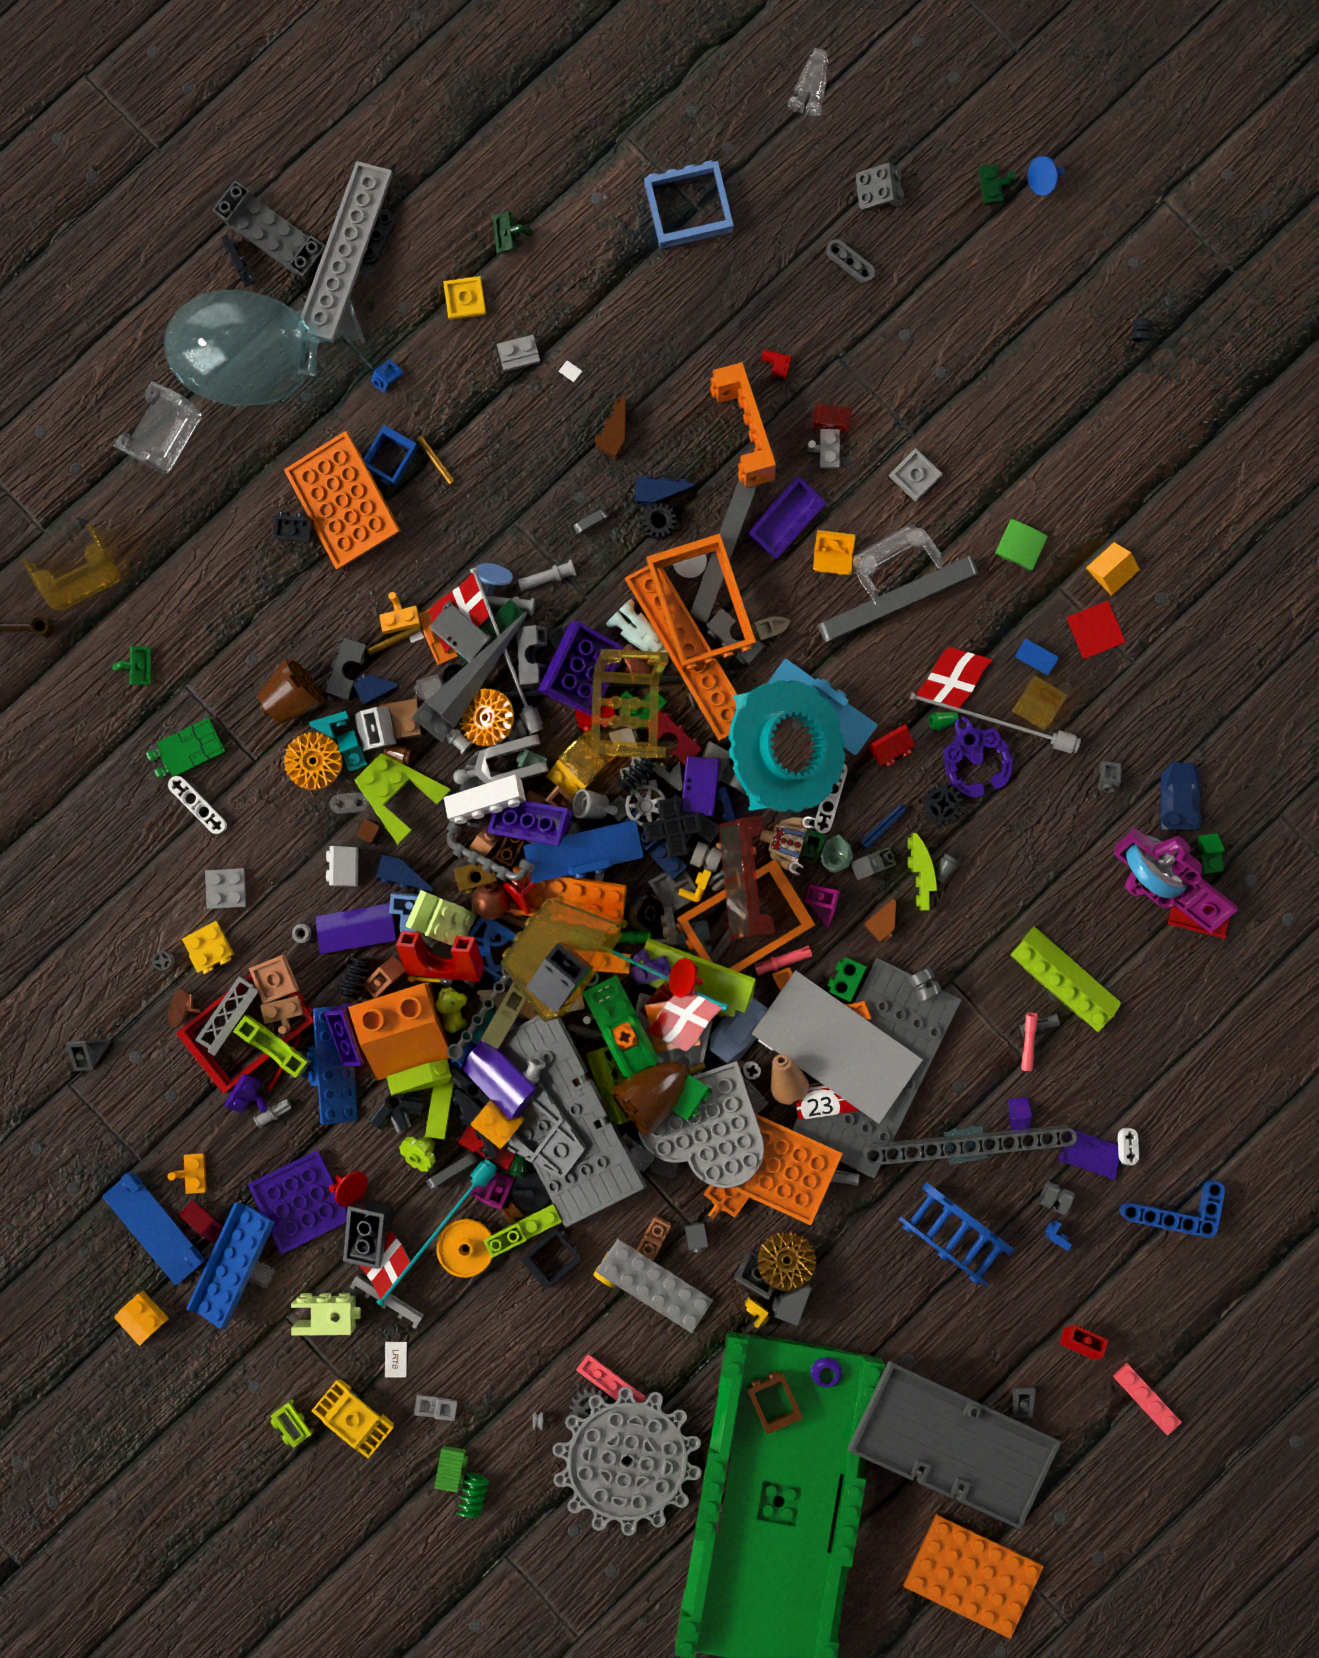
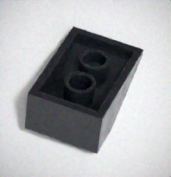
(367, 1233)

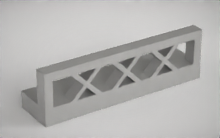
(232, 1020)

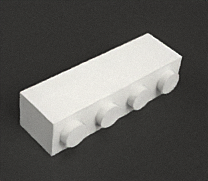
(484, 799)

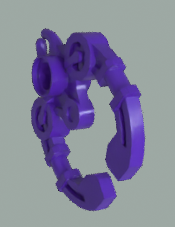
(974, 752)

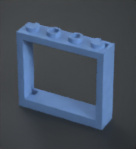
(694, 233)

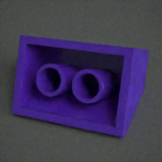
(344, 1035)

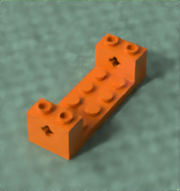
(733, 383)

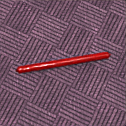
(280, 1070)

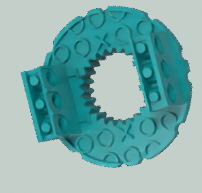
(752, 753)

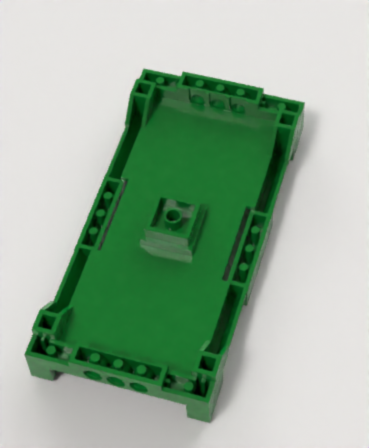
(767, 1574)

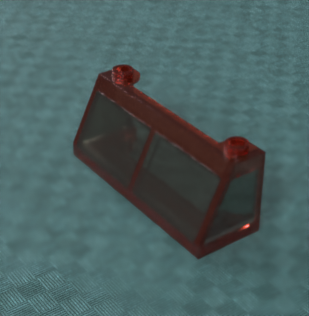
(740, 879)

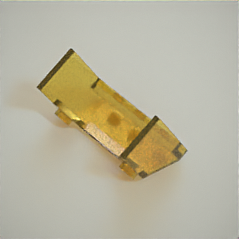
(81, 582)

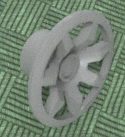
(645, 806)

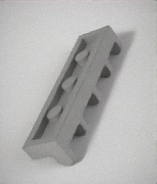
(391, 1301)

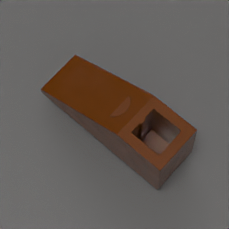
(613, 437)

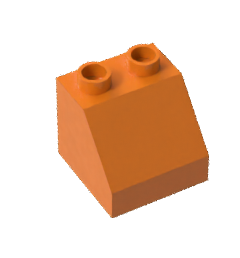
(400, 1030)

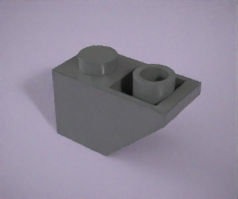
(873, 863)

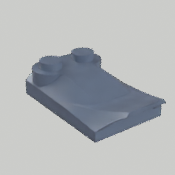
(734, 1034)

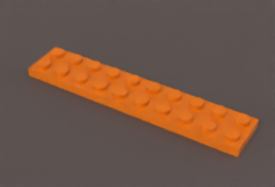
(707, 681)

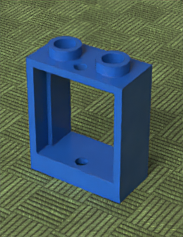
(400, 440)

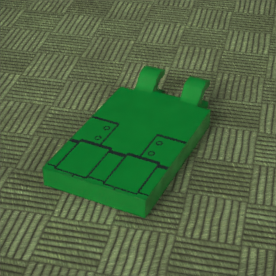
(187, 749)

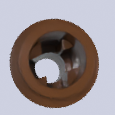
(399, 753)

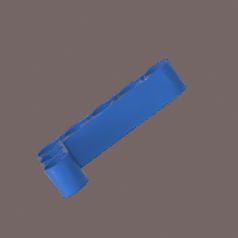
(1178, 1219)

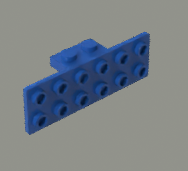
(585, 852)
(334, 1081)

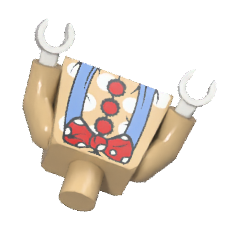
(787, 841)

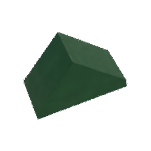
(811, 846)

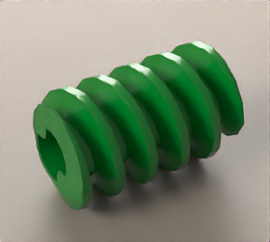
(474, 1496)

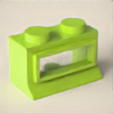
(290, 1424)

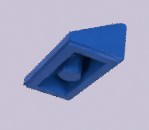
(1036, 657)

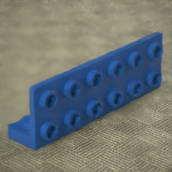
(153, 1228)

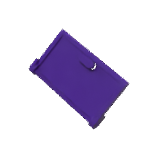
(700, 785)
(1097, 1156)

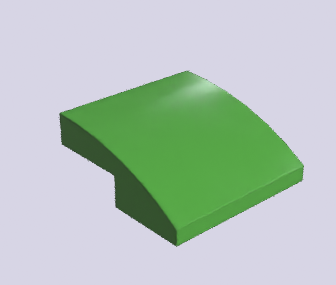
(1021, 544)

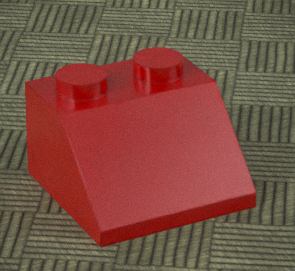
(892, 745)

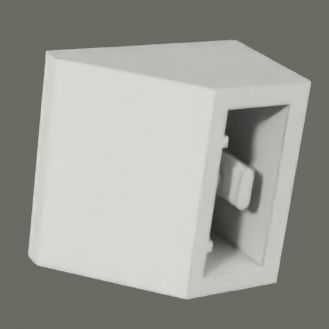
(342, 866)

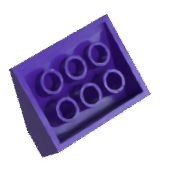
(573, 665)

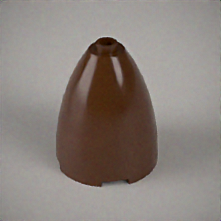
(651, 1094)

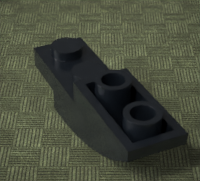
(470, 1112)

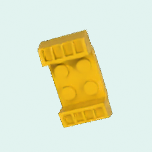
(352, 1419)

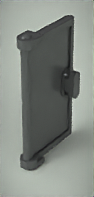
(464, 635)

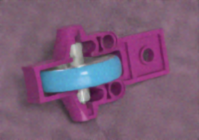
(1163, 874)

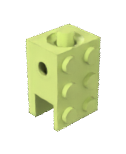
(440, 918)
(328, 1314)

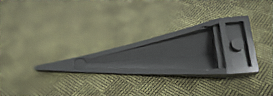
(447, 705)

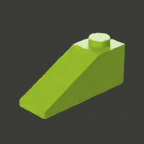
(420, 1077)

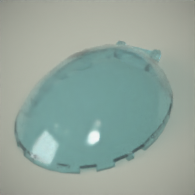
(239, 348)

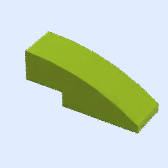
(440, 1111)

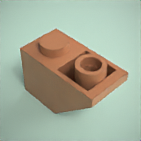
(485, 842)

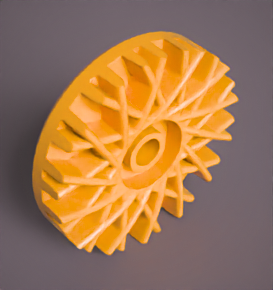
(488, 718)
(327, 764)
(450, 1251)

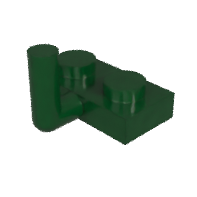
(991, 183)
(505, 232)

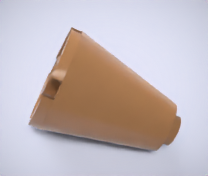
(788, 1080)

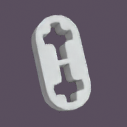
(1128, 1146)

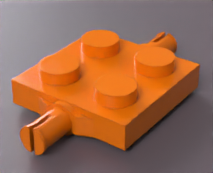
(725, 1200)

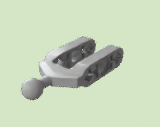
(481, 768)

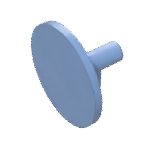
(493, 575)

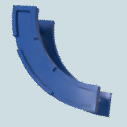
(967, 1223)

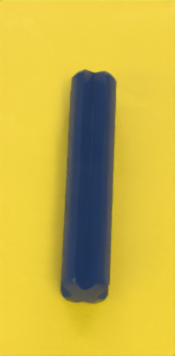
(883, 826)

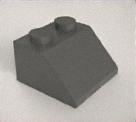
(791, 1304)

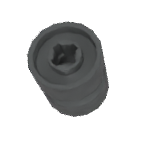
(922, 977)
(1057, 1198)

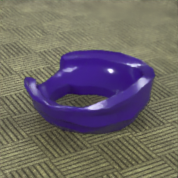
(826, 1362)

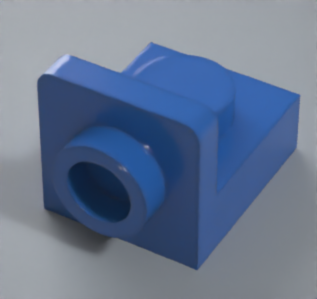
(386, 375)
(1058, 1239)

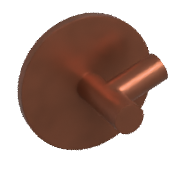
(636, 665)
(180, 1006)

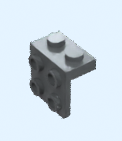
(879, 186)

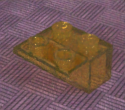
(1039, 702)
(583, 761)

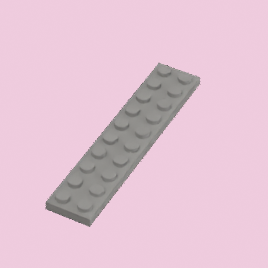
(345, 250)

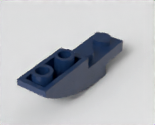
(657, 850)

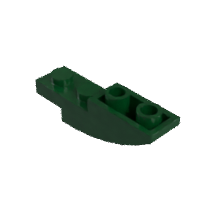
(503, 618)

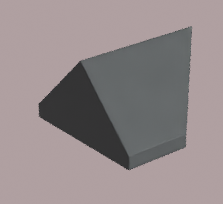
(86, 1053)

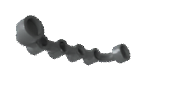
(488, 865)
(455, 1051)

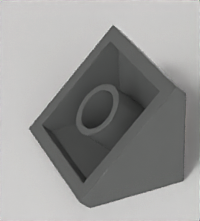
(749, 1275)

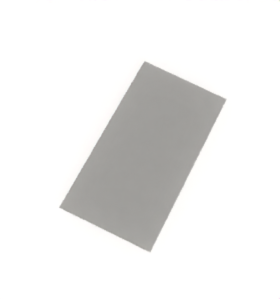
(837, 1046)

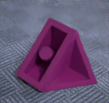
(822, 902)
(495, 1191)

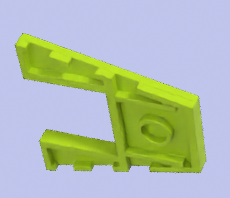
(384, 779)

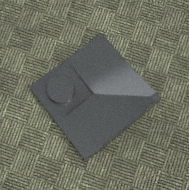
(668, 890)

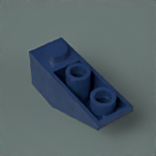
(657, 491)
(398, 871)

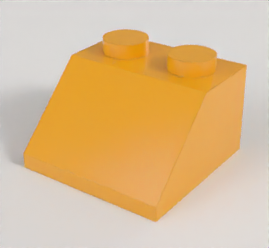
(495, 1124)
(141, 1317)

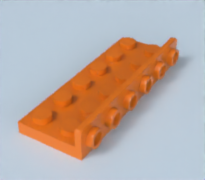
(592, 893)

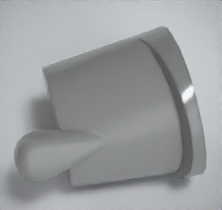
(592, 805)

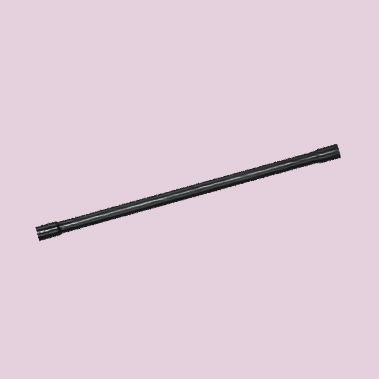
(730, 672)

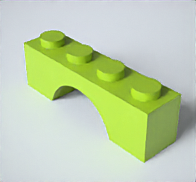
(272, 1045)

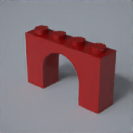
(419, 961)

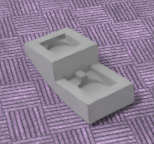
(435, 1407)

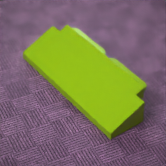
(718, 981)

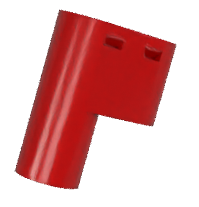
(780, 361)

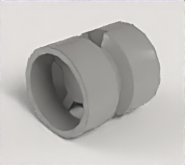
(706, 857)

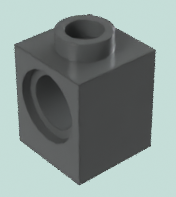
(696, 1236)

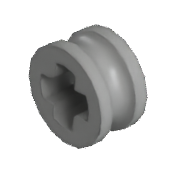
(538, 1421)

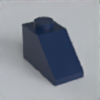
(373, 688)

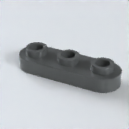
(846, 253)

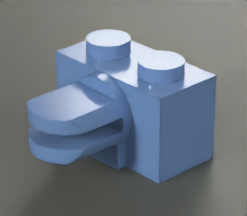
(402, 904)

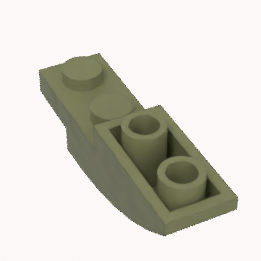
(504, 1017)

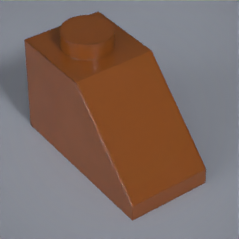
(882, 922)

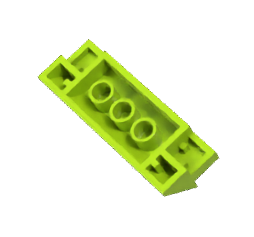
(1066, 979)

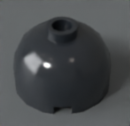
(644, 912)

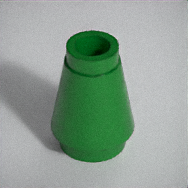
(941, 720)

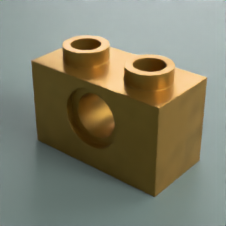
(464, 880)

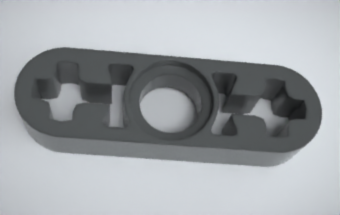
(452, 1170)

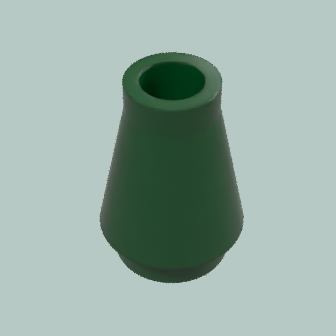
(519, 1167)

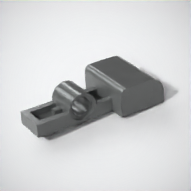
(726, 772)

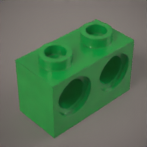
(851, 981)

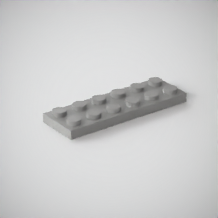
(654, 1285)

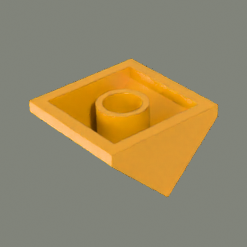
(1113, 568)

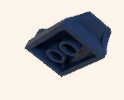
(1180, 798)

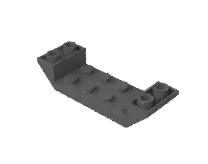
(267, 230)

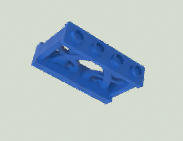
(492, 928)

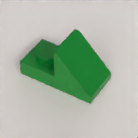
(1210, 853)

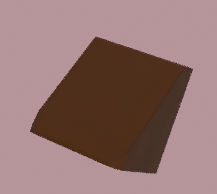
(368, 831)

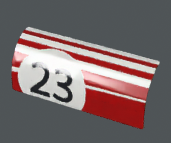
(822, 1102)

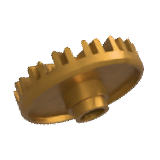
(791, 1248)

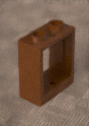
(782, 1420)

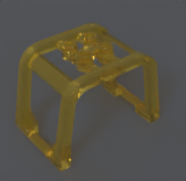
(625, 748)

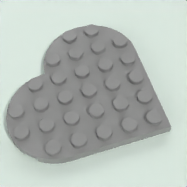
(723, 1139)

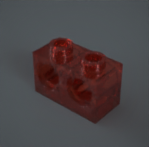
(831, 417)

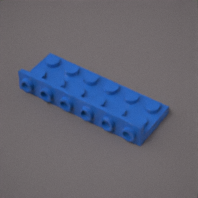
(230, 1265)

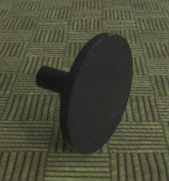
(530, 1192)

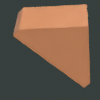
(560, 799)

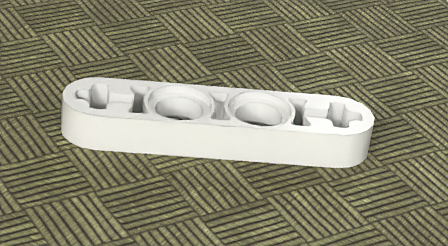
(834, 799)
(197, 805)

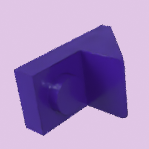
(1019, 1113)

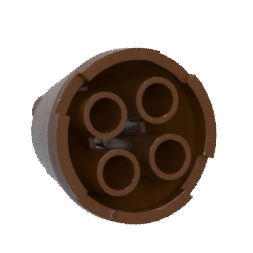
(289, 693)

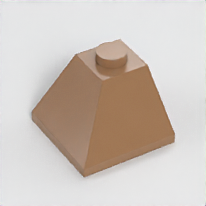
(401, 716)

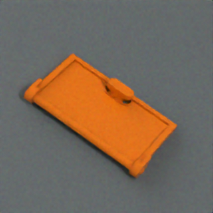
(431, 636)

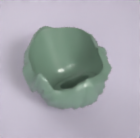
(836, 854)

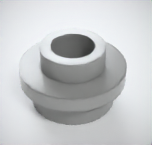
(295, 933)

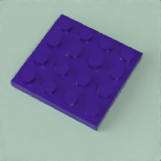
(299, 1201)

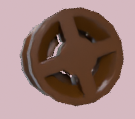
(511, 1212)

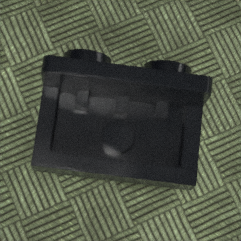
(293, 528)

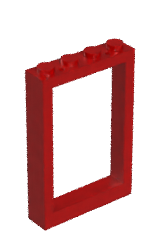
(206, 1059)

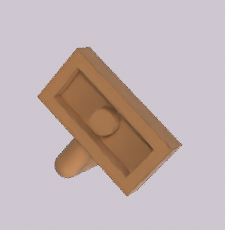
(281, 1011)

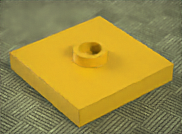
(464, 298)

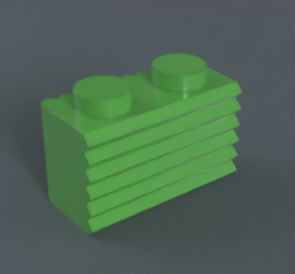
(450, 1468)

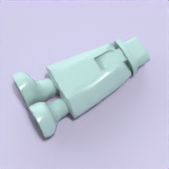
(639, 631)

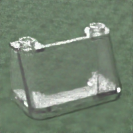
(162, 429)

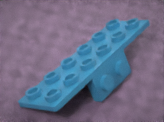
(854, 724)

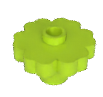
(418, 1152)

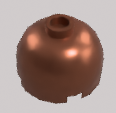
(490, 901)

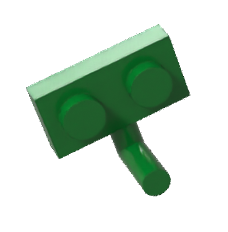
(138, 665)

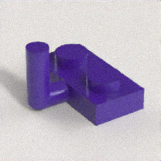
(658, 964)
(245, 1092)

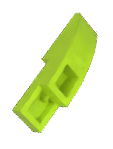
(921, 863)
(522, 1230)

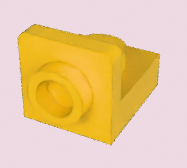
(755, 1308)

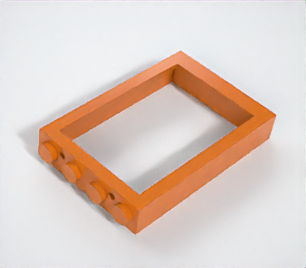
(686, 552)
(788, 892)

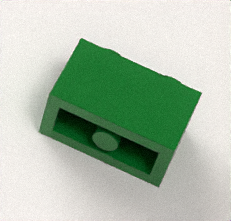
(692, 1096)

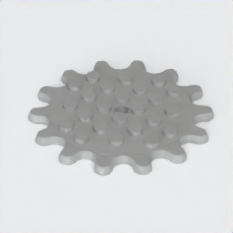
(633, 1489)

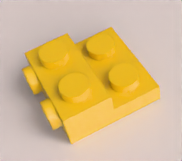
(208, 948)

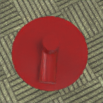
(517, 897)
(684, 979)
(349, 1188)

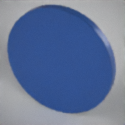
(1044, 175)

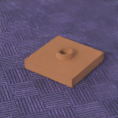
(274, 979)

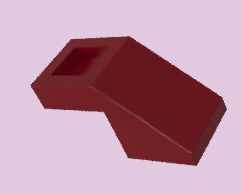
(201, 1221)

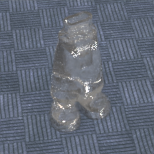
(811, 81)

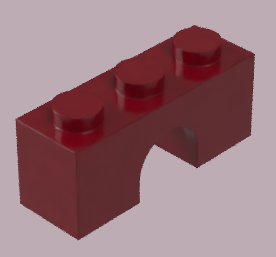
(686, 745)

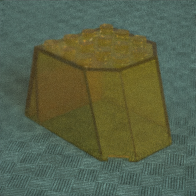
(560, 920)

